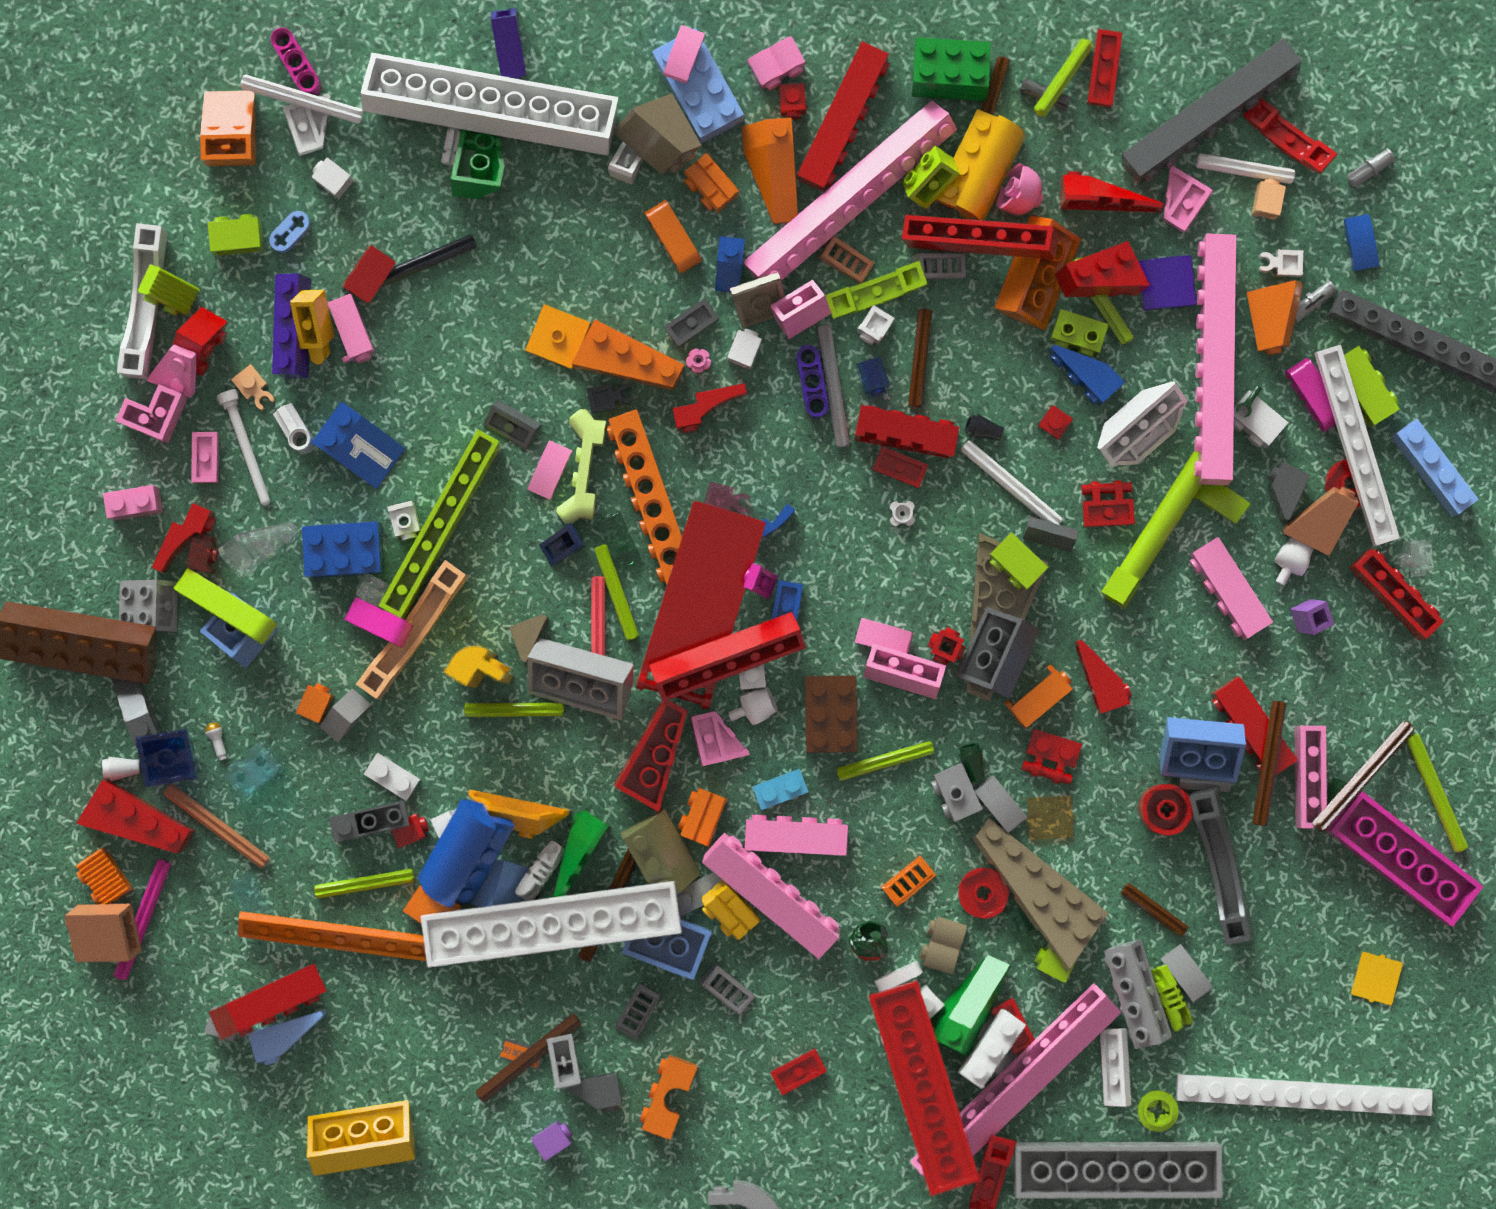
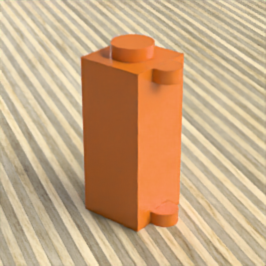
(1040, 697)

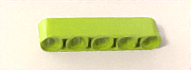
(225, 606)

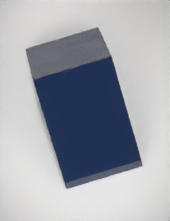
(562, 545)

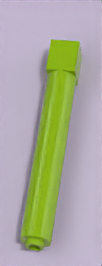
(1127, 577)

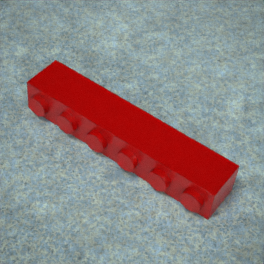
(841, 119)
(980, 237)
(727, 656)

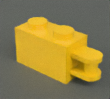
(313, 323)

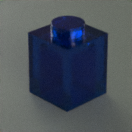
(873, 377)

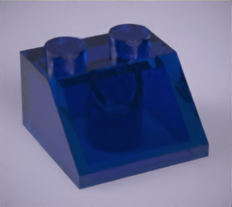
(167, 757)

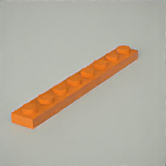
(331, 936)

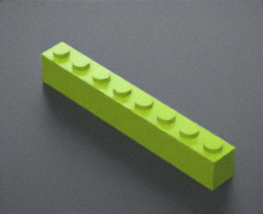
(440, 524)

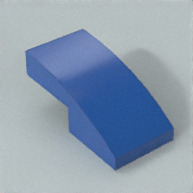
(1361, 242)
(784, 515)

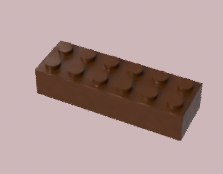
(77, 642)

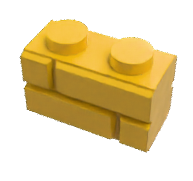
(730, 910)

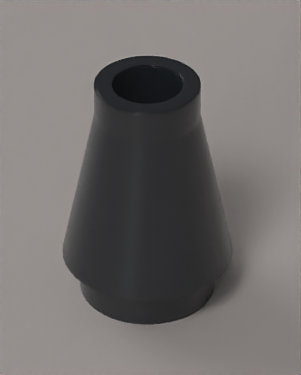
(983, 428)

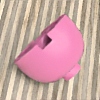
(1021, 191)

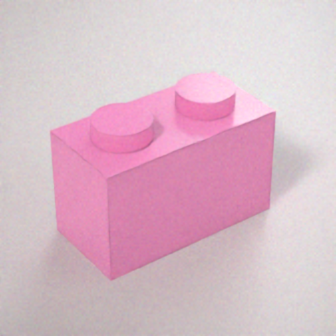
(800, 309)
(132, 502)

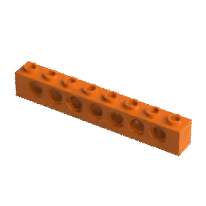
(631, 424)

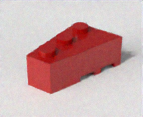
(1104, 273)

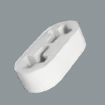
(898, 976)

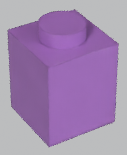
(1312, 616)
(552, 1139)

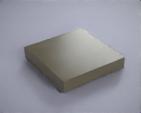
(755, 297)

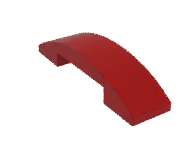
(1289, 138)
(992, 1173)

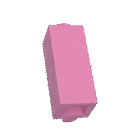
(351, 329)

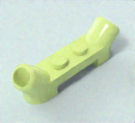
(592, 434)

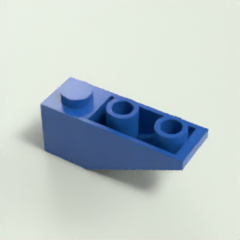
(1093, 375)

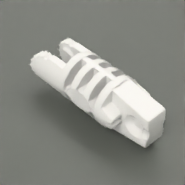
(540, 871)

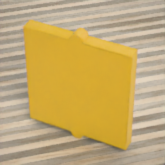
(1376, 978)

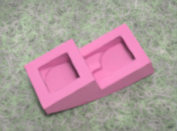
(684, 54)
(549, 470)
(883, 635)

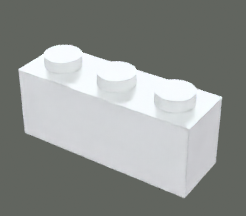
(991, 1048)

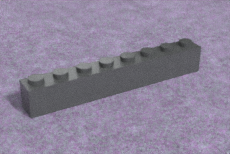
(1211, 112)

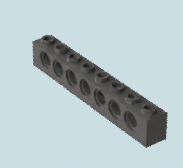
(1414, 339)

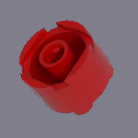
(1175, 819)

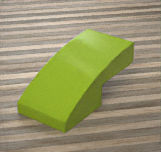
(1223, 501)

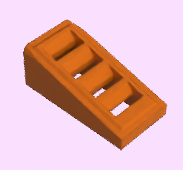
(903, 873)

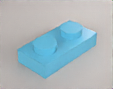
(780, 789)

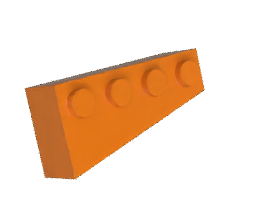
(620, 356)

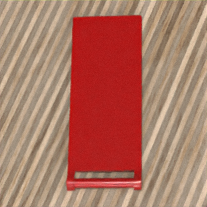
(703, 588)

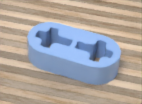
(294, 235)

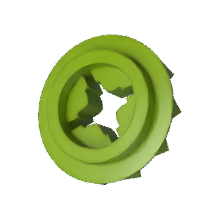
(1164, 1120)

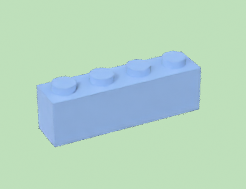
(1434, 468)

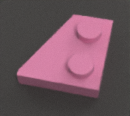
(1184, 199)
(176, 371)
(715, 740)

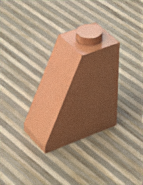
(1323, 520)

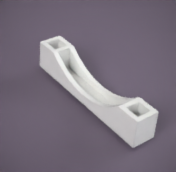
(139, 335)

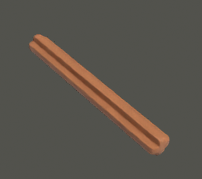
(216, 825)

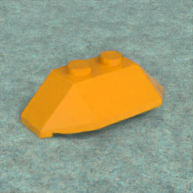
(527, 816)

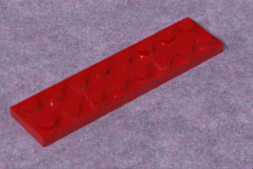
(924, 1088)

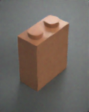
(103, 933)

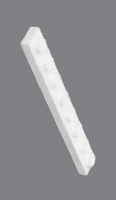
(1357, 445)

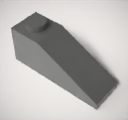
(136, 709)

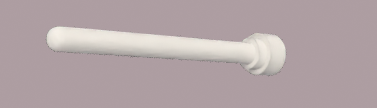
(229, 401)

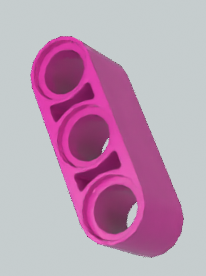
(291, 52)
(1310, 388)
(379, 622)

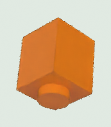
(315, 702)

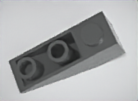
(369, 821)

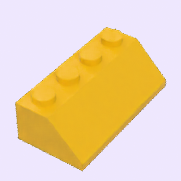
(360, 1138)

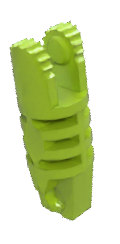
(1171, 998)

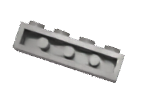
(1137, 994)

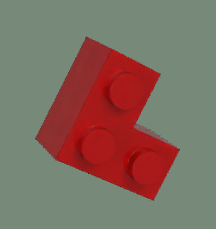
(200, 336)

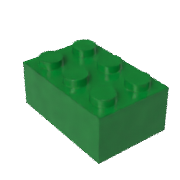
(951, 69)

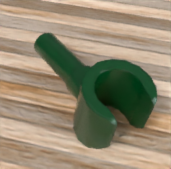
(1249, 401)

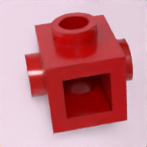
(955, 642)

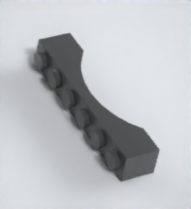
(1230, 894)

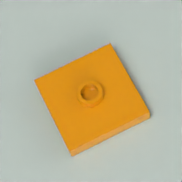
(557, 336)

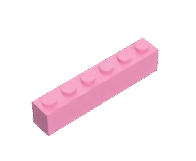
(771, 895)

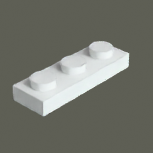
(1115, 1067)

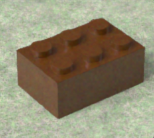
(830, 714)

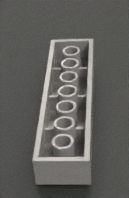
(1117, 1170)

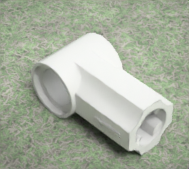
(294, 428)

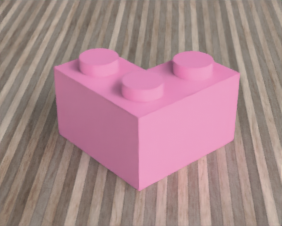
(157, 419)

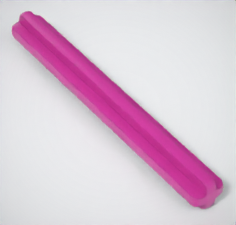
(146, 910)

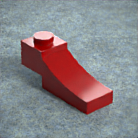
(690, 416)
(196, 522)

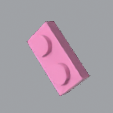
(205, 457)

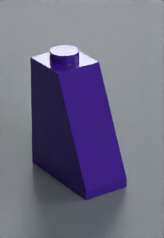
(508, 43)

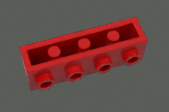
(1396, 594)

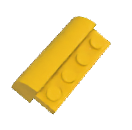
(983, 165)
(473, 663)

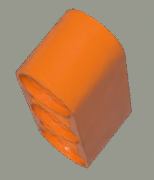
(673, 236)

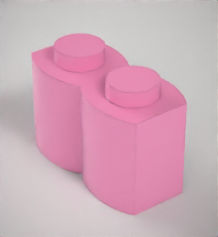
(777, 63)

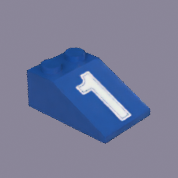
(358, 445)

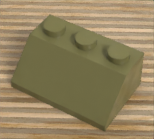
(661, 851)

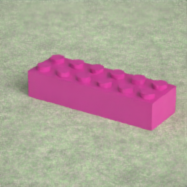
(1405, 859)

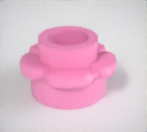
(698, 367)

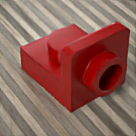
(792, 100)
(412, 833)

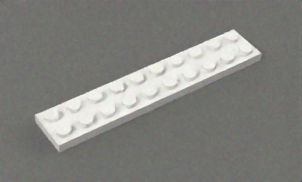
(551, 924)

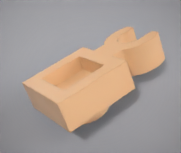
(251, 384)

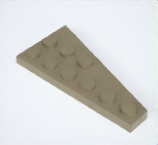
(997, 593)
(1047, 898)

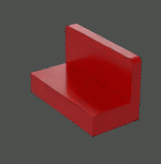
(369, 274)

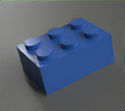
(342, 550)

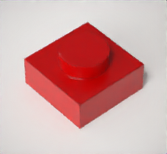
(1055, 422)

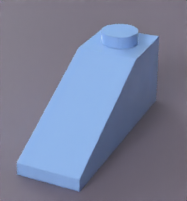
(279, 1038)

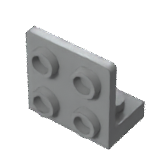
(149, 603)

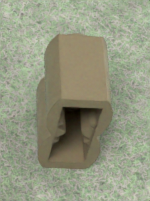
(943, 944)

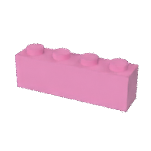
(1230, 588)
(1310, 774)
(796, 837)

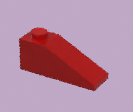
(1103, 682)

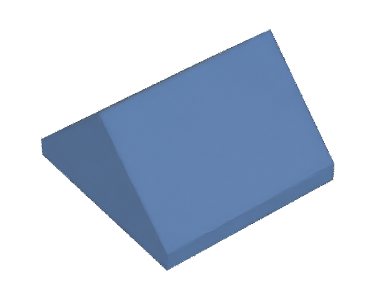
(500, 884)

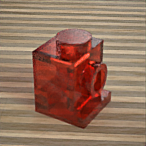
(202, 554)

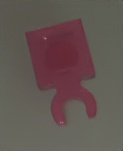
(723, 497)

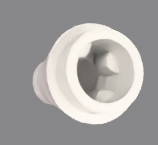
(119, 768)

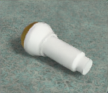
(214, 732)

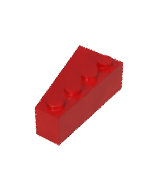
(906, 432)
(130, 817)
(267, 1002)

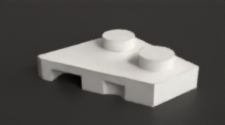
(306, 127)

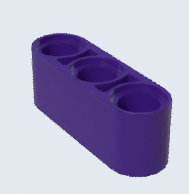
(812, 370)

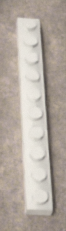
(1304, 1094)

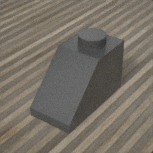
(1286, 488)
(600, 1091)

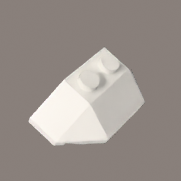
(1142, 424)

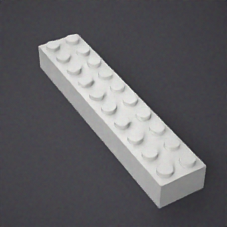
(489, 104)

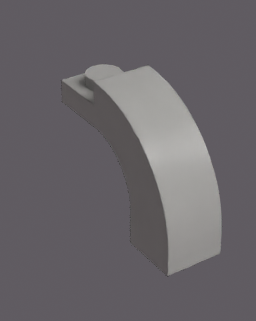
(743, 1194)

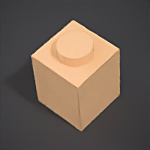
(1268, 199)

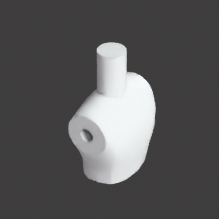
(1292, 558)
(756, 706)

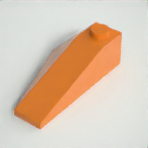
(771, 159)

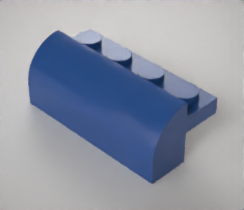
(464, 854)

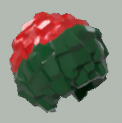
(869, 941)

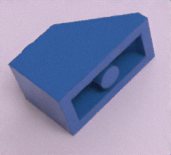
(729, 263)

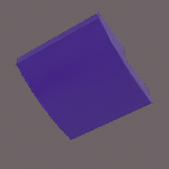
(1170, 283)

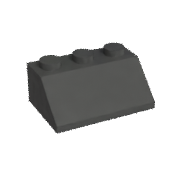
(998, 652)

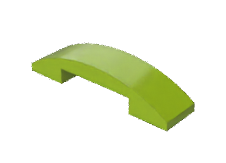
(876, 291)

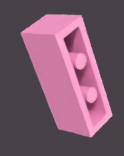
(904, 671)

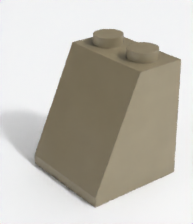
(659, 134)

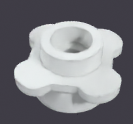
(907, 508)

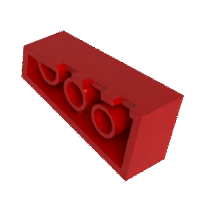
(653, 756)

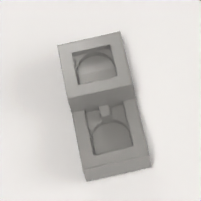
(1000, 804)
(1187, 973)

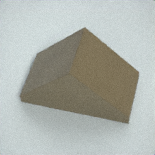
(527, 634)

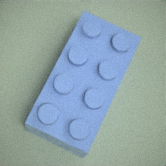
(705, 97)

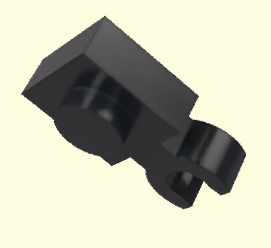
(603, 397)

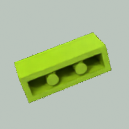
(1372, 395)

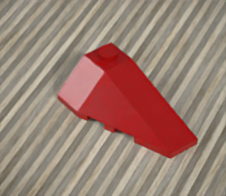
(1089, 193)

